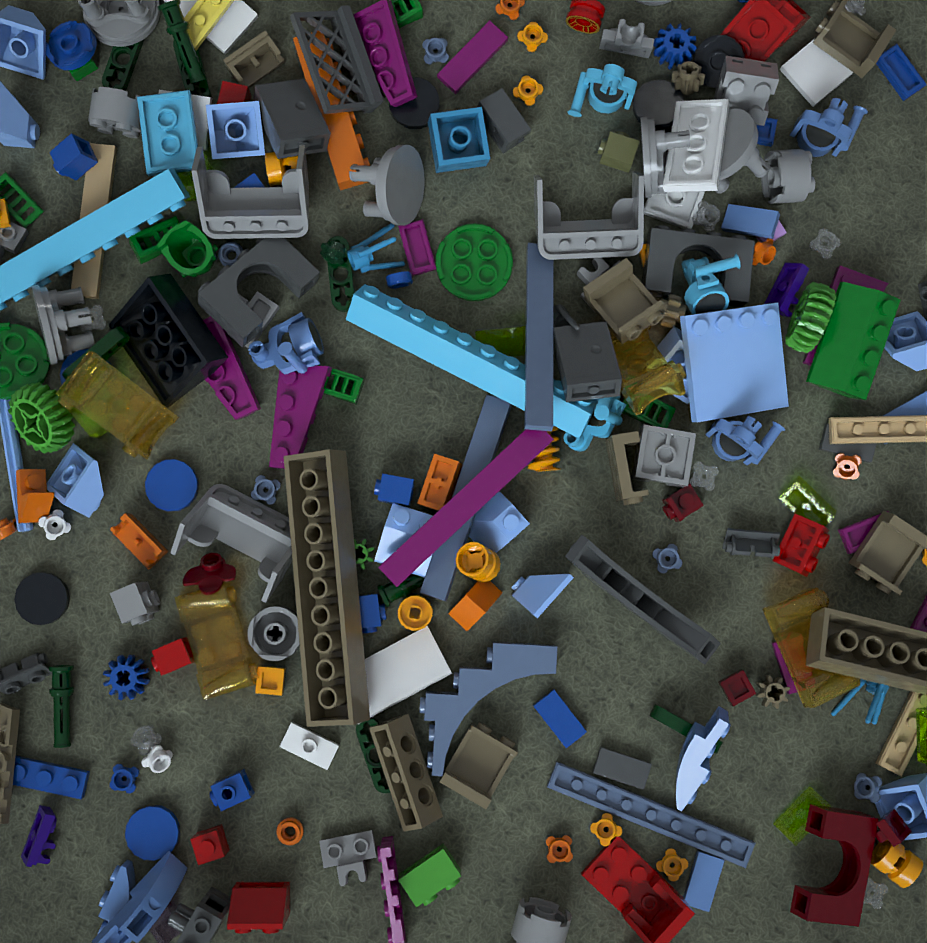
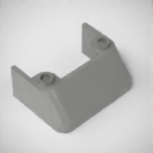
(252, 211)
(591, 238)
(242, 525)

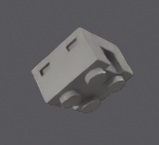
(748, 85)
(663, 456)

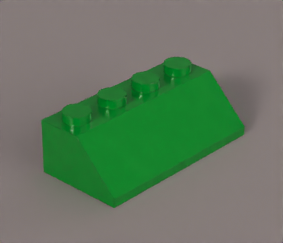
(853, 341)

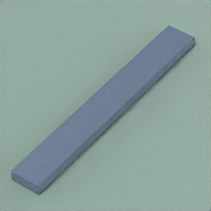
(538, 341)
(479, 454)
(651, 814)

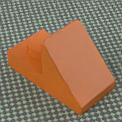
(32, 495)

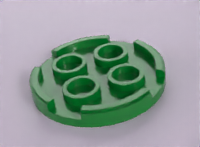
(474, 262)
(21, 358)

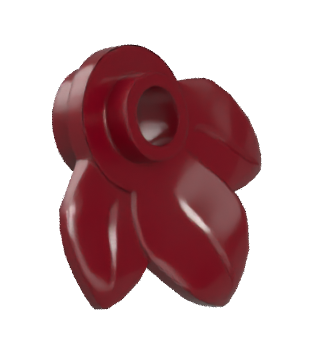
(210, 574)

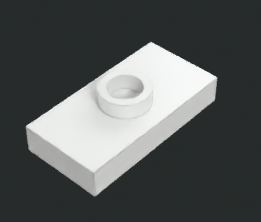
(309, 745)

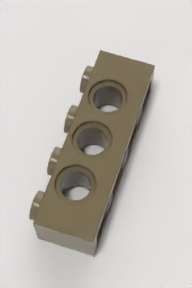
(406, 772)

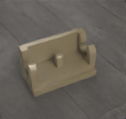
(254, 60)

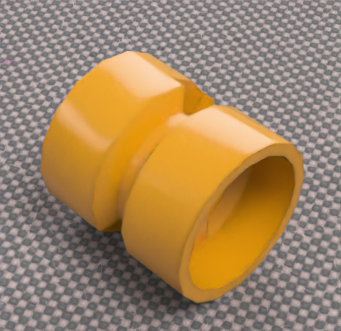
(277, 167)
(478, 562)
(415, 612)
(900, 864)

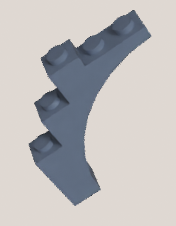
(448, 709)

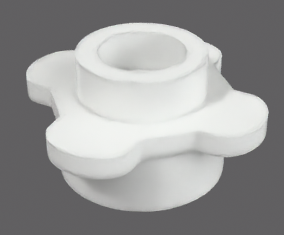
(53, 532)
(157, 759)

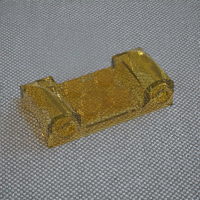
(646, 372)
(116, 404)
(791, 628)
(217, 641)

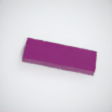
(472, 57)

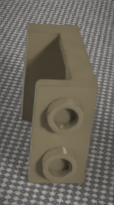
(851, 39)
(623, 302)
(619, 467)
(888, 552)
(478, 764)

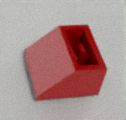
(259, 907)

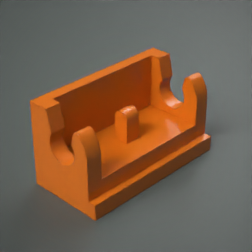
(440, 482)
(139, 540)

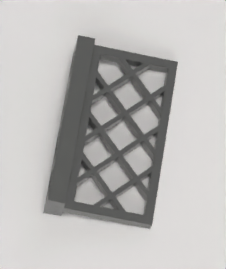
(353, 58)

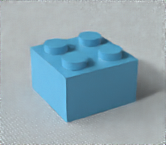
(458, 139)

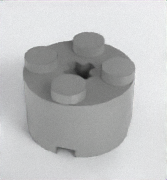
(114, 110)
(788, 176)
(265, 643)
(540, 922)

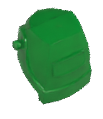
(188, 249)

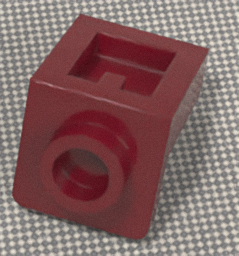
(681, 503)

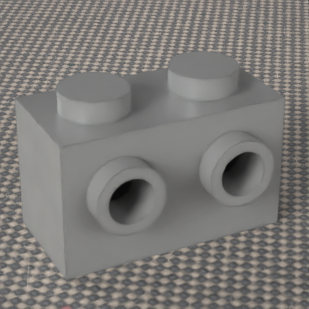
(136, 603)

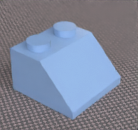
(399, 527)
(909, 799)

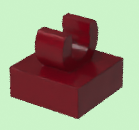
(737, 687)
(892, 828)

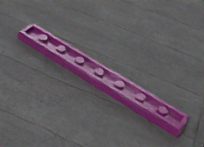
(464, 505)

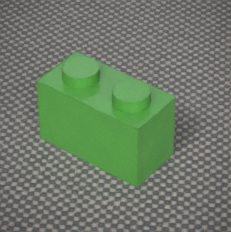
(430, 875)

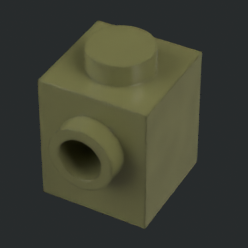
(618, 151)

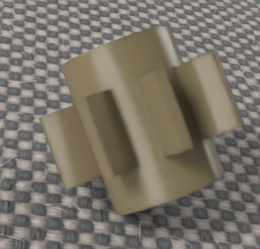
(688, 77)
(673, 310)
(778, 696)

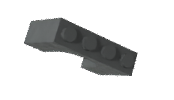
(666, 244)
(268, 256)

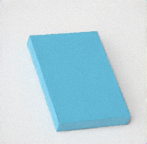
(168, 131)

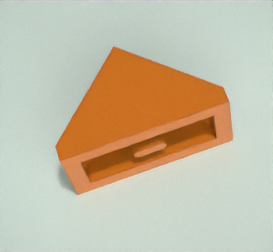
(475, 604)

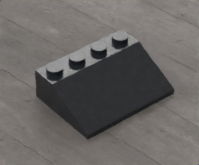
(168, 339)

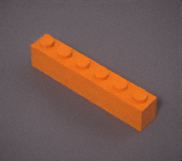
(343, 144)

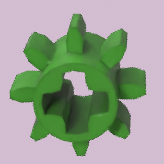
(366, 551)

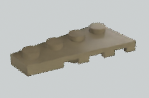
(8, 742)

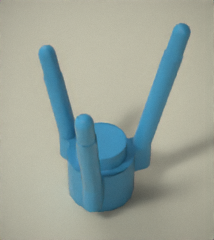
(361, 256)
(879, 692)

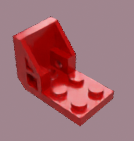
(765, 26)
(638, 892)

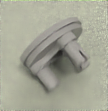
(120, 21)
(653, 147)
(740, 148)
(397, 183)
(55, 321)

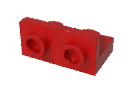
(802, 545)

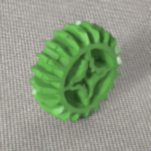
(810, 317)
(41, 418)

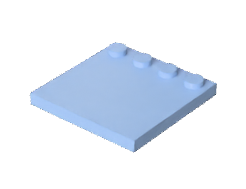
(734, 362)

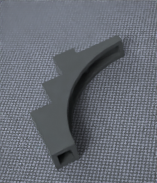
(642, 601)

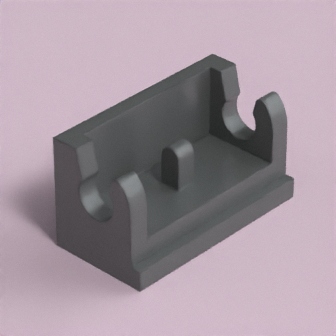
(503, 120)

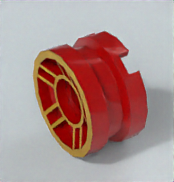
(585, 15)

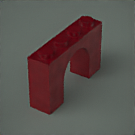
(844, 897)

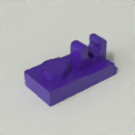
(786, 286)
(37, 839)

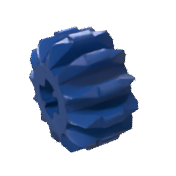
(677, 36)
(136, 677)

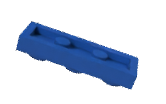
(50, 777)

